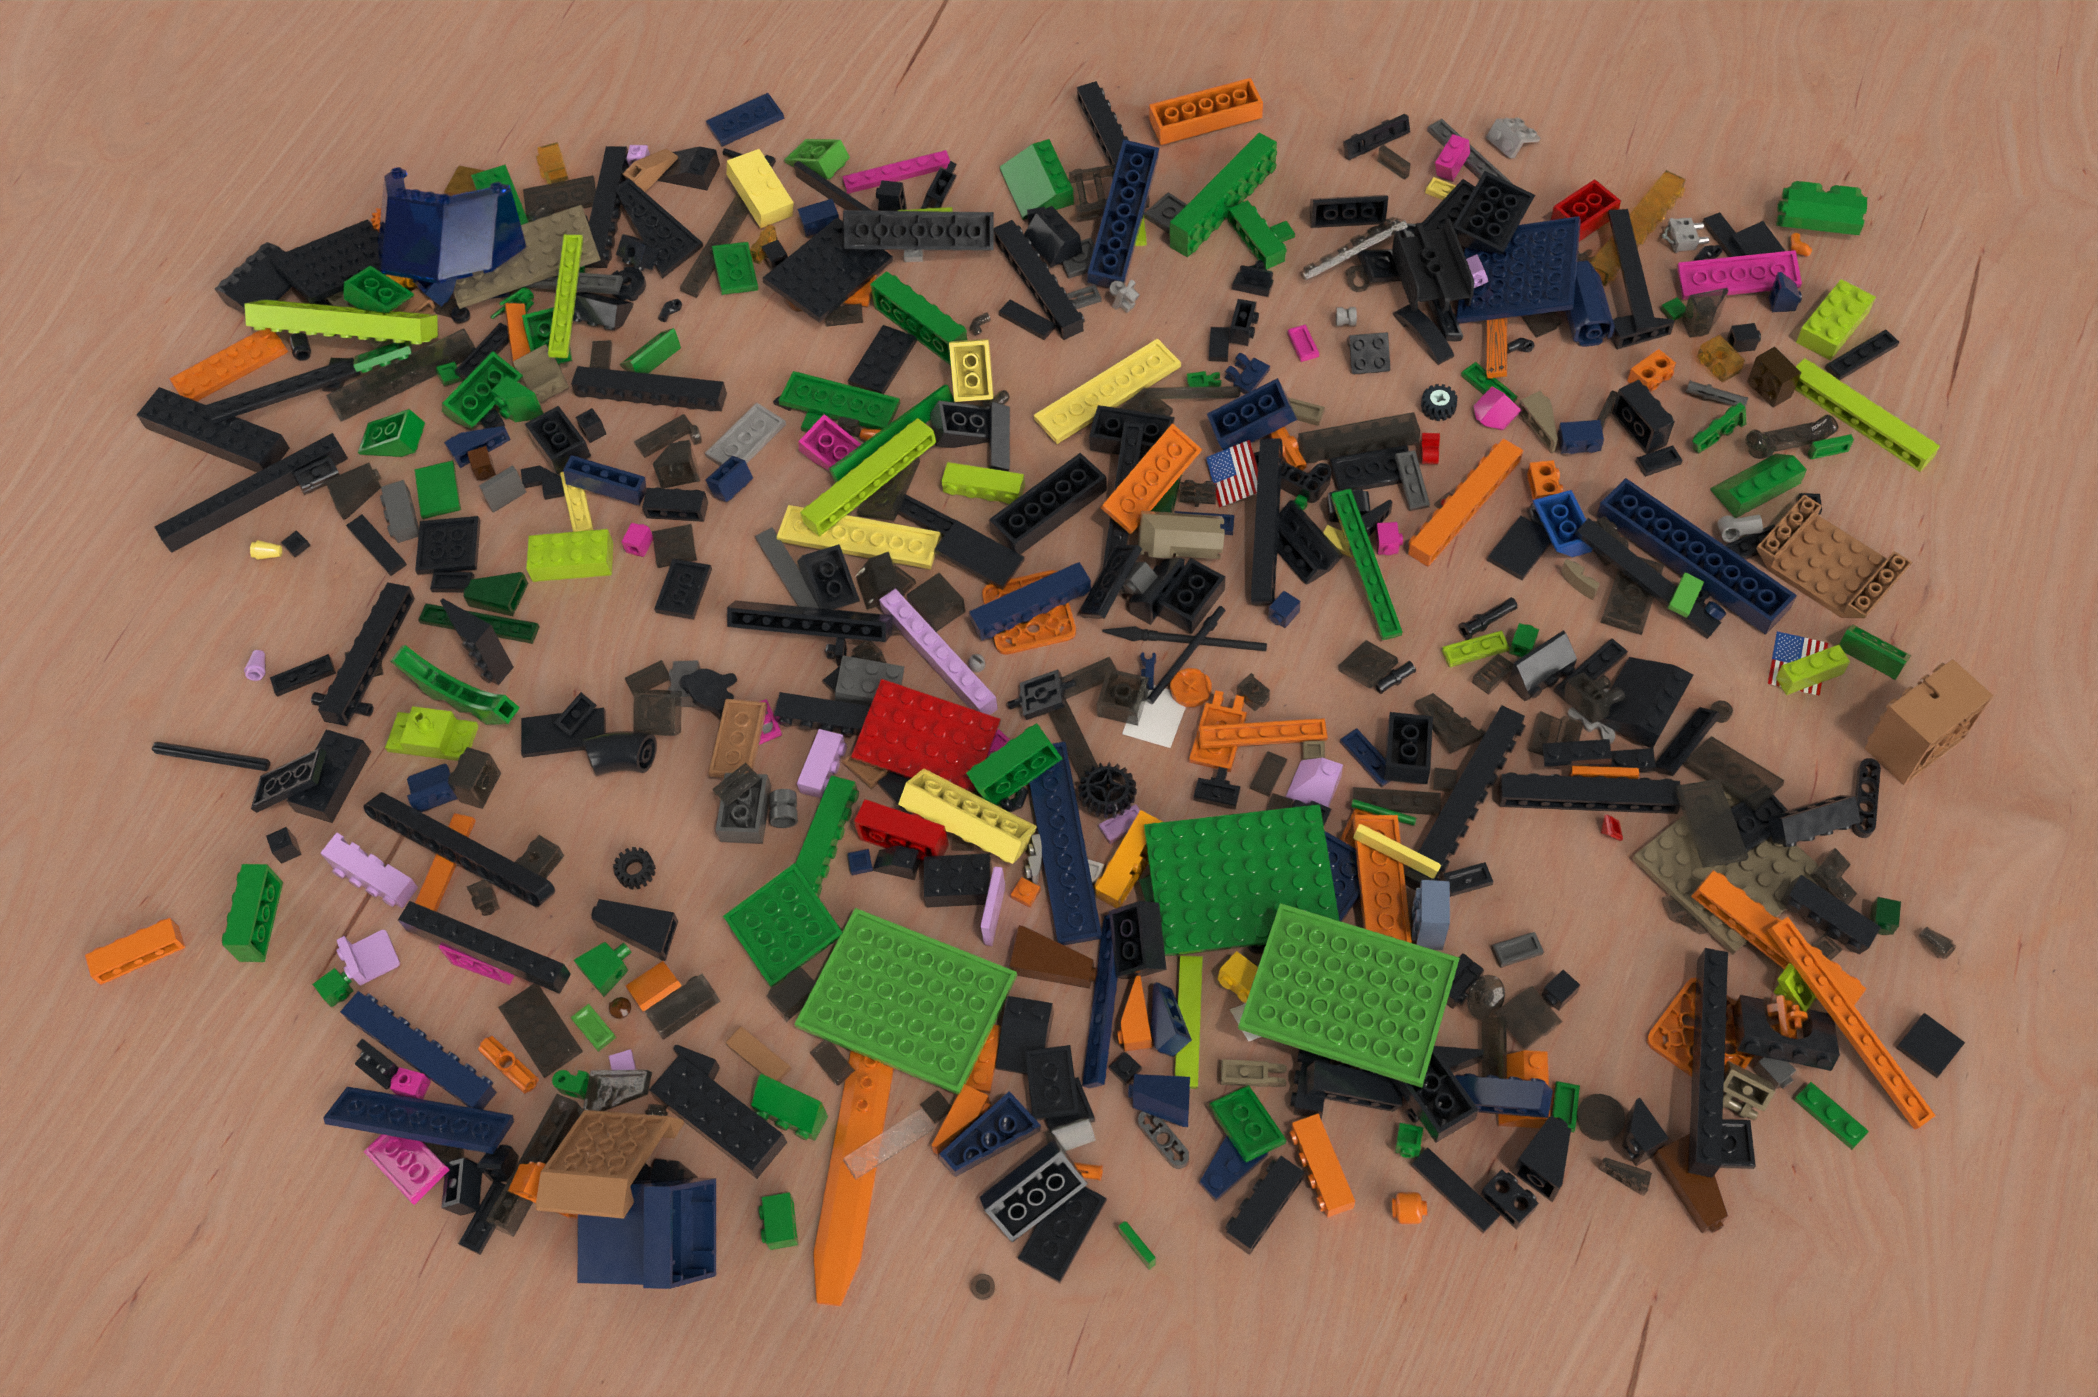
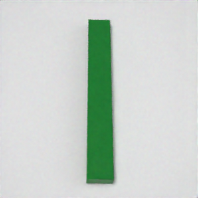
(921, 411)

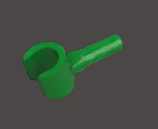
(1301, 501)

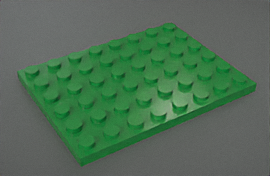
(1229, 874)

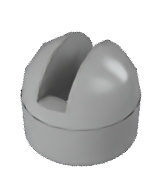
(974, 665)

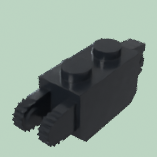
(940, 187)

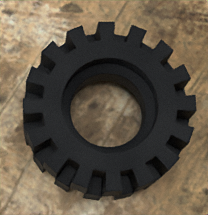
(627, 859)

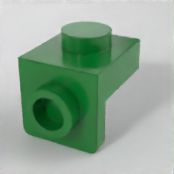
(1409, 1140)

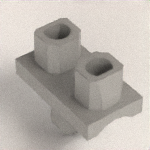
(1124, 295)

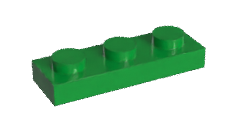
(1831, 1115)

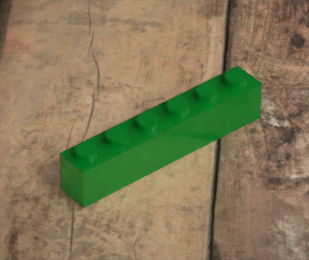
(827, 830)

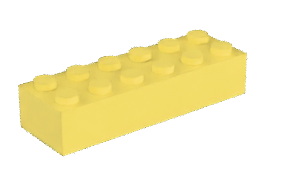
(967, 815)

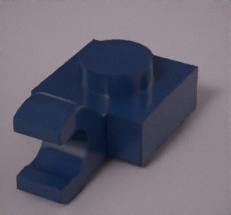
(1149, 668)

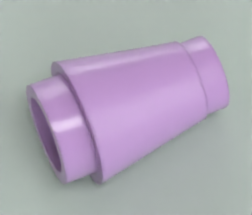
(256, 666)

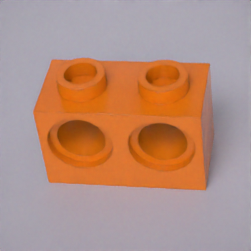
(1653, 370)
(1544, 477)

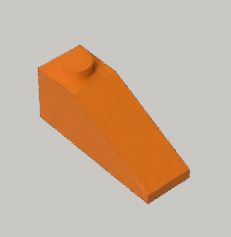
(1134, 1022)
(964, 1112)

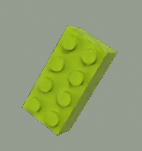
(1835, 319)
(570, 555)

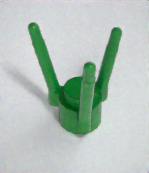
(523, 296)

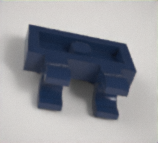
(1252, 375)

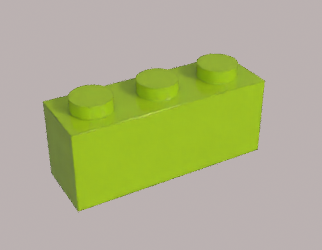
(1812, 669)

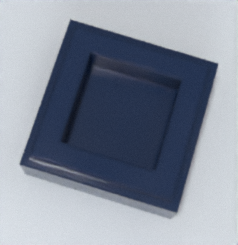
(860, 862)

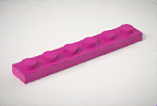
(896, 171)

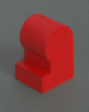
(1430, 448)

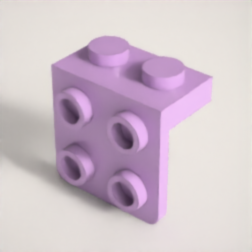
(368, 957)

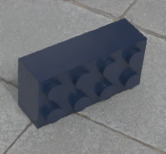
(1252, 415)

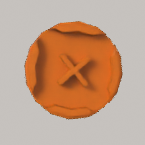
(1190, 687)

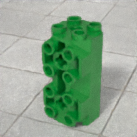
(1811, 208)

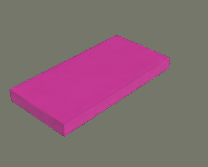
(407, 1165)

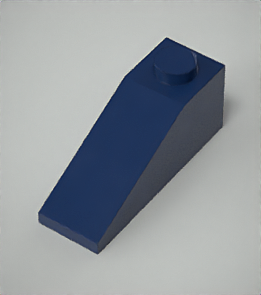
(466, 441)
(1167, 1022)

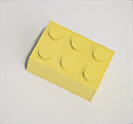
(971, 370)

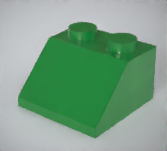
(516, 401)

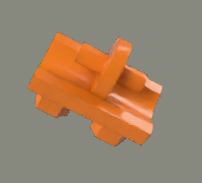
(1789, 1017)

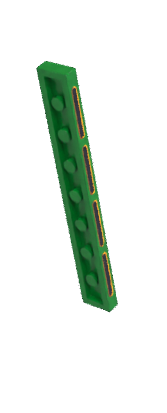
(1366, 564)

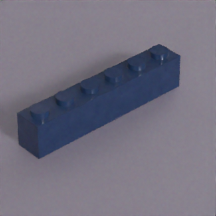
(1030, 601)

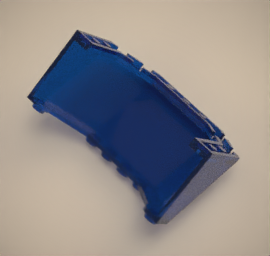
(446, 235)

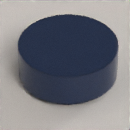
(1715, 610)

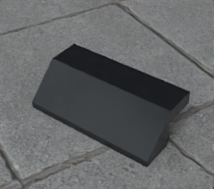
(1304, 544)

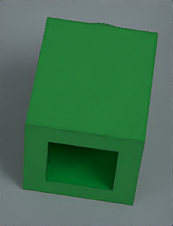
(1523, 640)

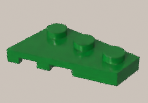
(1733, 417)

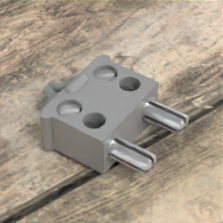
(1683, 234)

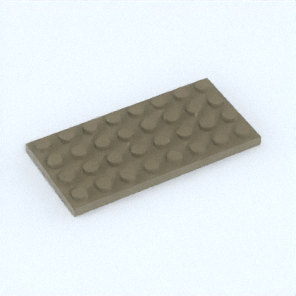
(535, 262)

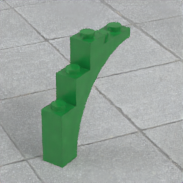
(438, 685)

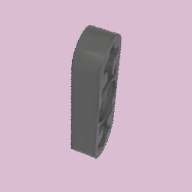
(1179, 1147)

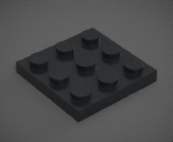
(448, 545)

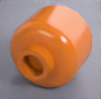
(1409, 1208)

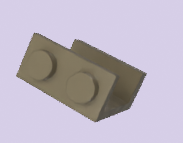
(541, 373)

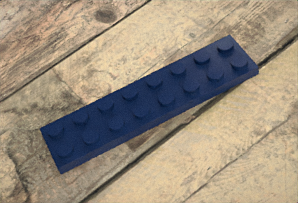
(419, 1120)

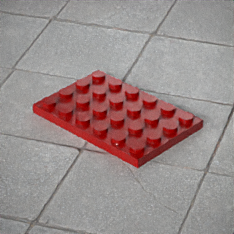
(920, 732)

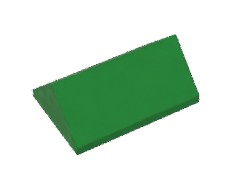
(653, 352)
(1874, 651)

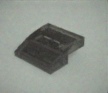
(1553, 730)
(1529, 1017)

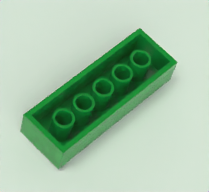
(916, 315)

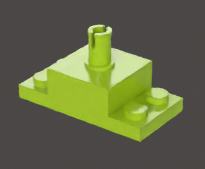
(431, 734)

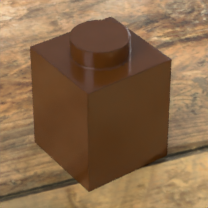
(481, 463)

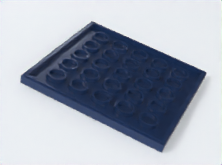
(1530, 276)

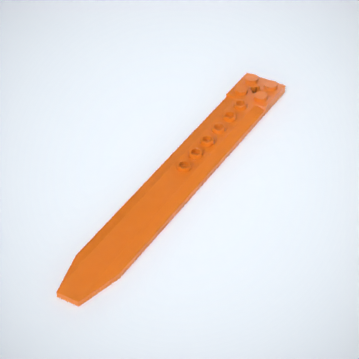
(848, 1200)

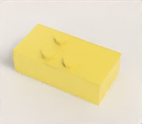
(759, 188)

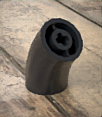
(620, 751)

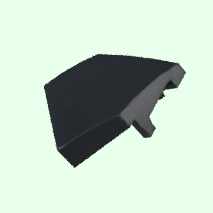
(1254, 279)

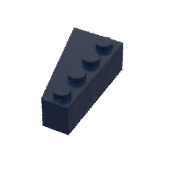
(991, 1134)

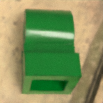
(570, 1084)

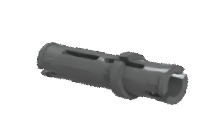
(1709, 392)

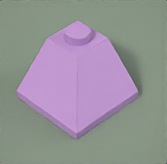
(1315, 781)

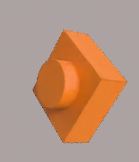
(1025, 892)

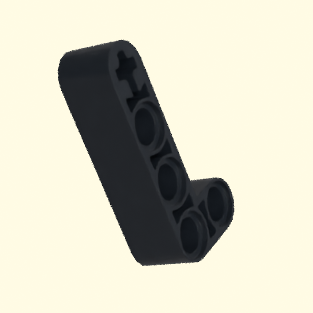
(1308, 485)

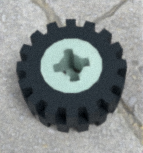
(1442, 409)

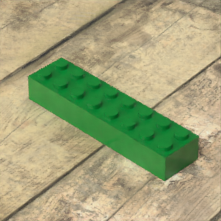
(1224, 191)

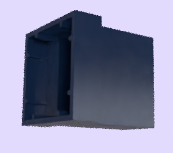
(660, 1241)

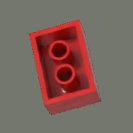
(1591, 204)

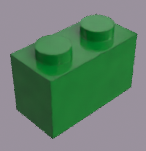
(779, 1221)

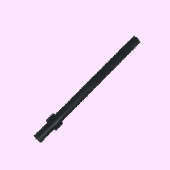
(1208, 625)

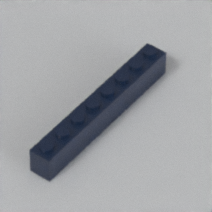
(419, 1052)

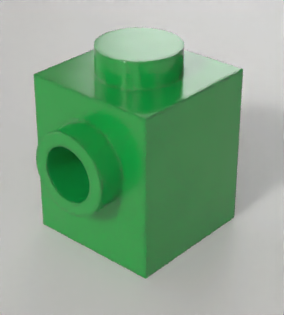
(334, 987)

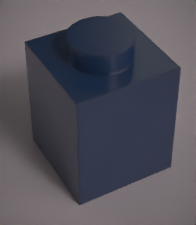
(1284, 609)

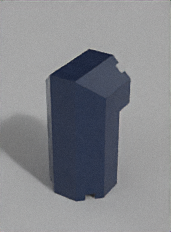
(1590, 316)

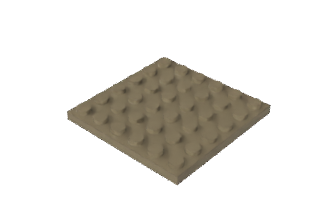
(1764, 876)

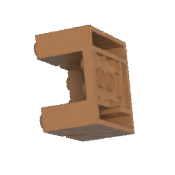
(1927, 720)

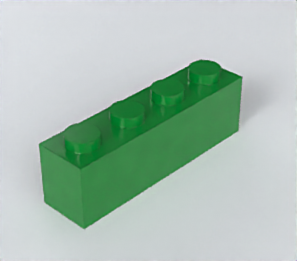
(1257, 234)

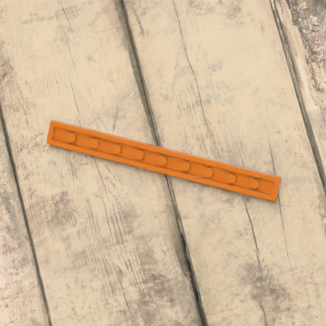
(1851, 1023)

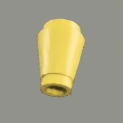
(265, 550)

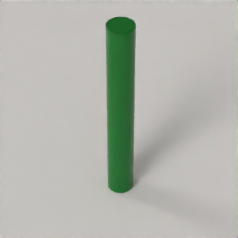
(1382, 811)

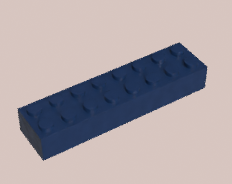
(1123, 214)

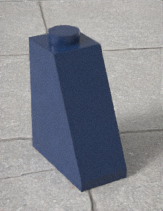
(1162, 1097)

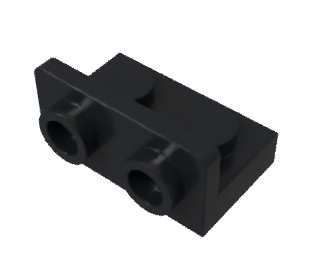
(375, 1064)

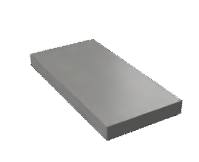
(746, 436)

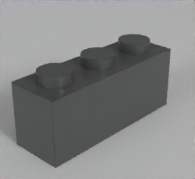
(399, 511)

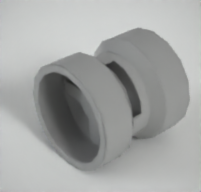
(1346, 316)

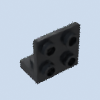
(1369, 353)

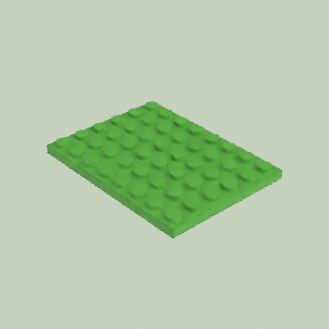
(1350, 994)
(906, 1000)

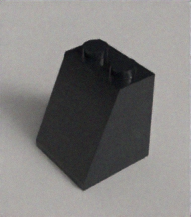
(1545, 1158)

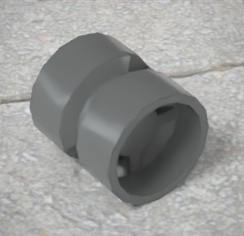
(783, 808)

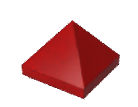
(1612, 828)

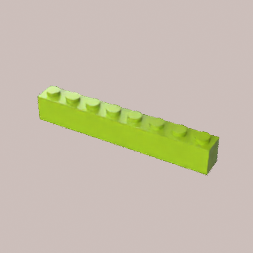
(1865, 416)
(868, 477)

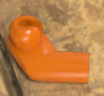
(1800, 247)

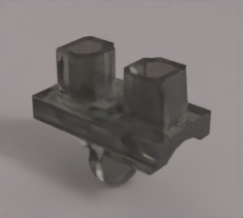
(1198, 493)

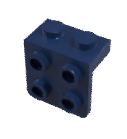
(430, 788)

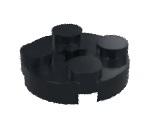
(636, 286)

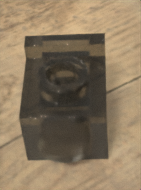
(1253, 699)
(484, 897)

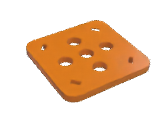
(1048, 623)
(1681, 1037)

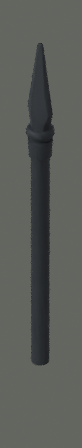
(1134, 634)

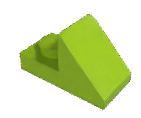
(1794, 988)

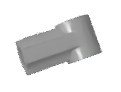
(1733, 528)

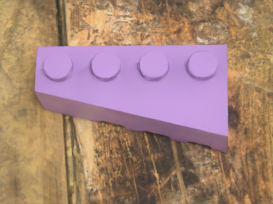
(368, 872)

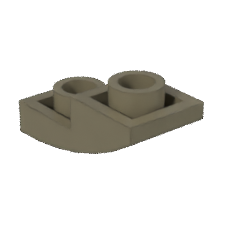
(1574, 575)

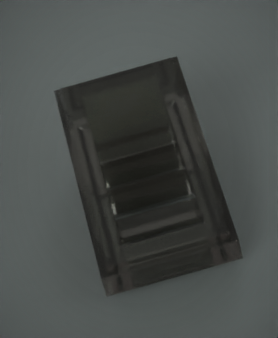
(1484, 684)
(1630, 1176)

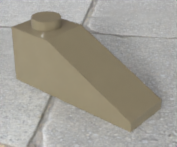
(1539, 416)

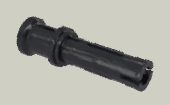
(1481, 621)

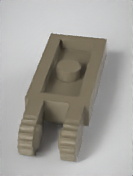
(1251, 1073)

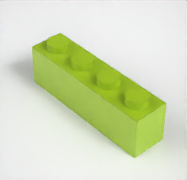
(982, 483)

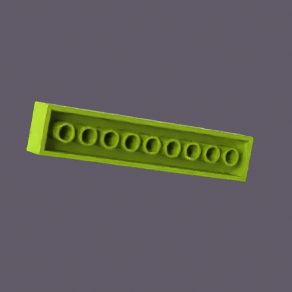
(341, 320)

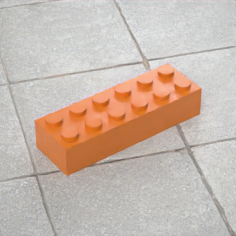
(1205, 111)

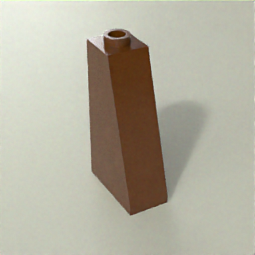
(1050, 961)
(1696, 1192)

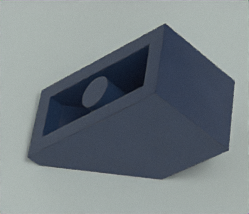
(1784, 294)

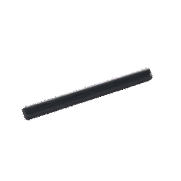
(211, 756)

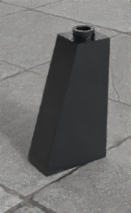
(637, 925)

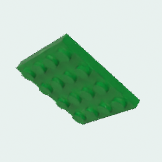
(783, 925)

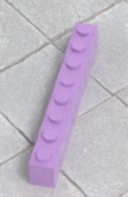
(938, 654)

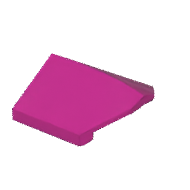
(1495, 409)

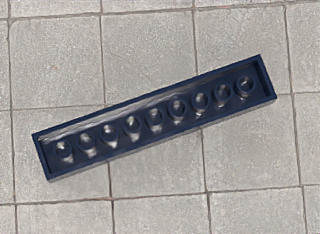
(1691, 550)

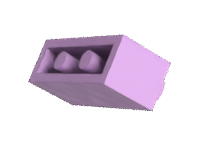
(821, 763)

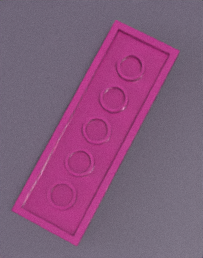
(1737, 273)

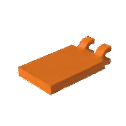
(1218, 715)

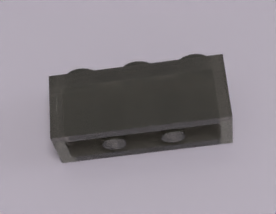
(682, 1006)

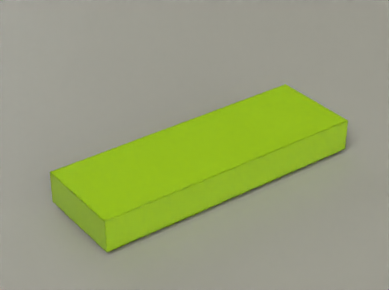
(1475, 649)

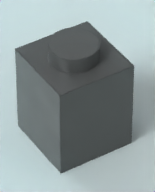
(1775, 1071)

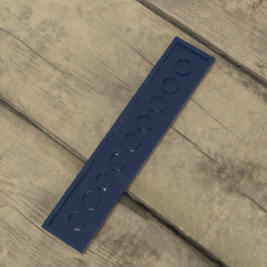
(1065, 854)

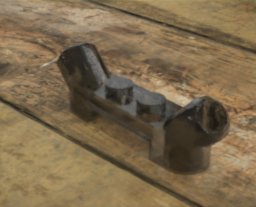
(1764, 444)

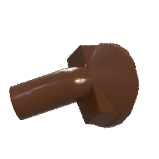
(620, 1007)

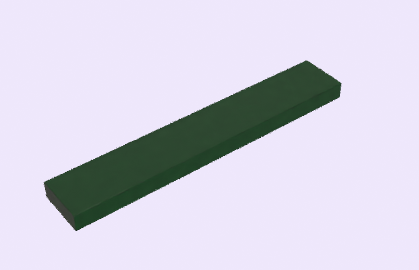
(503, 627)

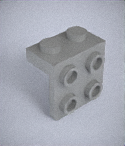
(1510, 135)

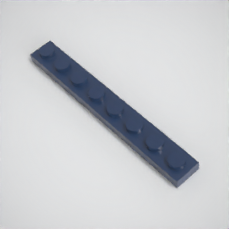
(1102, 1012)

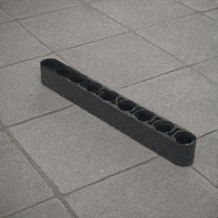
(1267, 522)

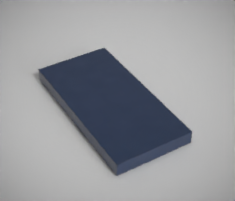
(745, 119)

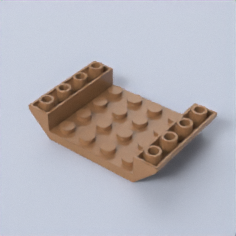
(1829, 562)
(600, 1162)

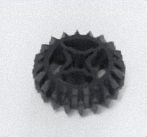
(1123, 793)

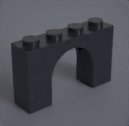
(1757, 1037)

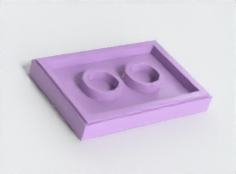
(993, 906)

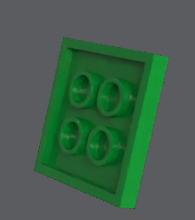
(382, 356)

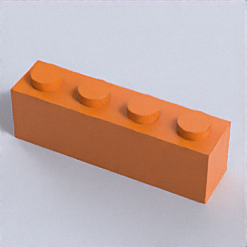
(134, 951)
(1322, 1165)

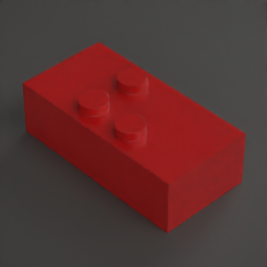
(892, 827)

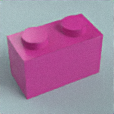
(1452, 157)

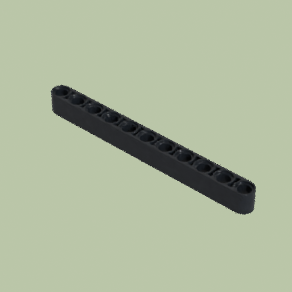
(459, 849)

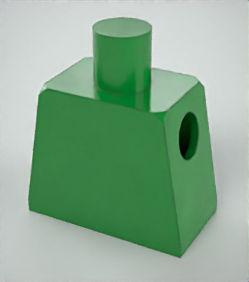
(604, 966)

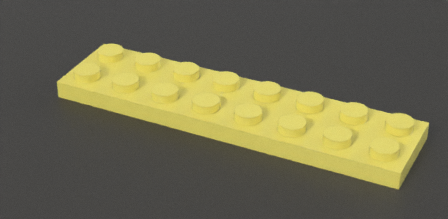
(1107, 389)
(864, 538)

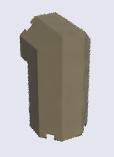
(1181, 535)

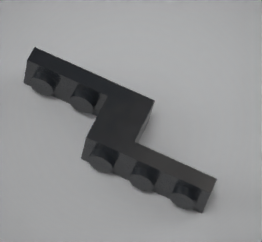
(1597, 754)

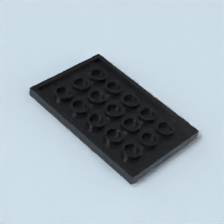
(326, 263)
(823, 273)

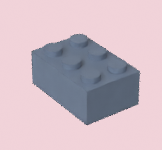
(1431, 914)

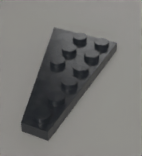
(658, 228)

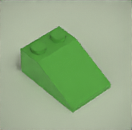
(820, 155)

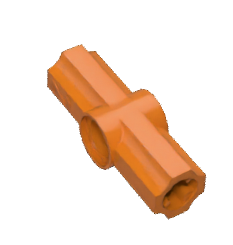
(1290, 448)
(516, 1072)

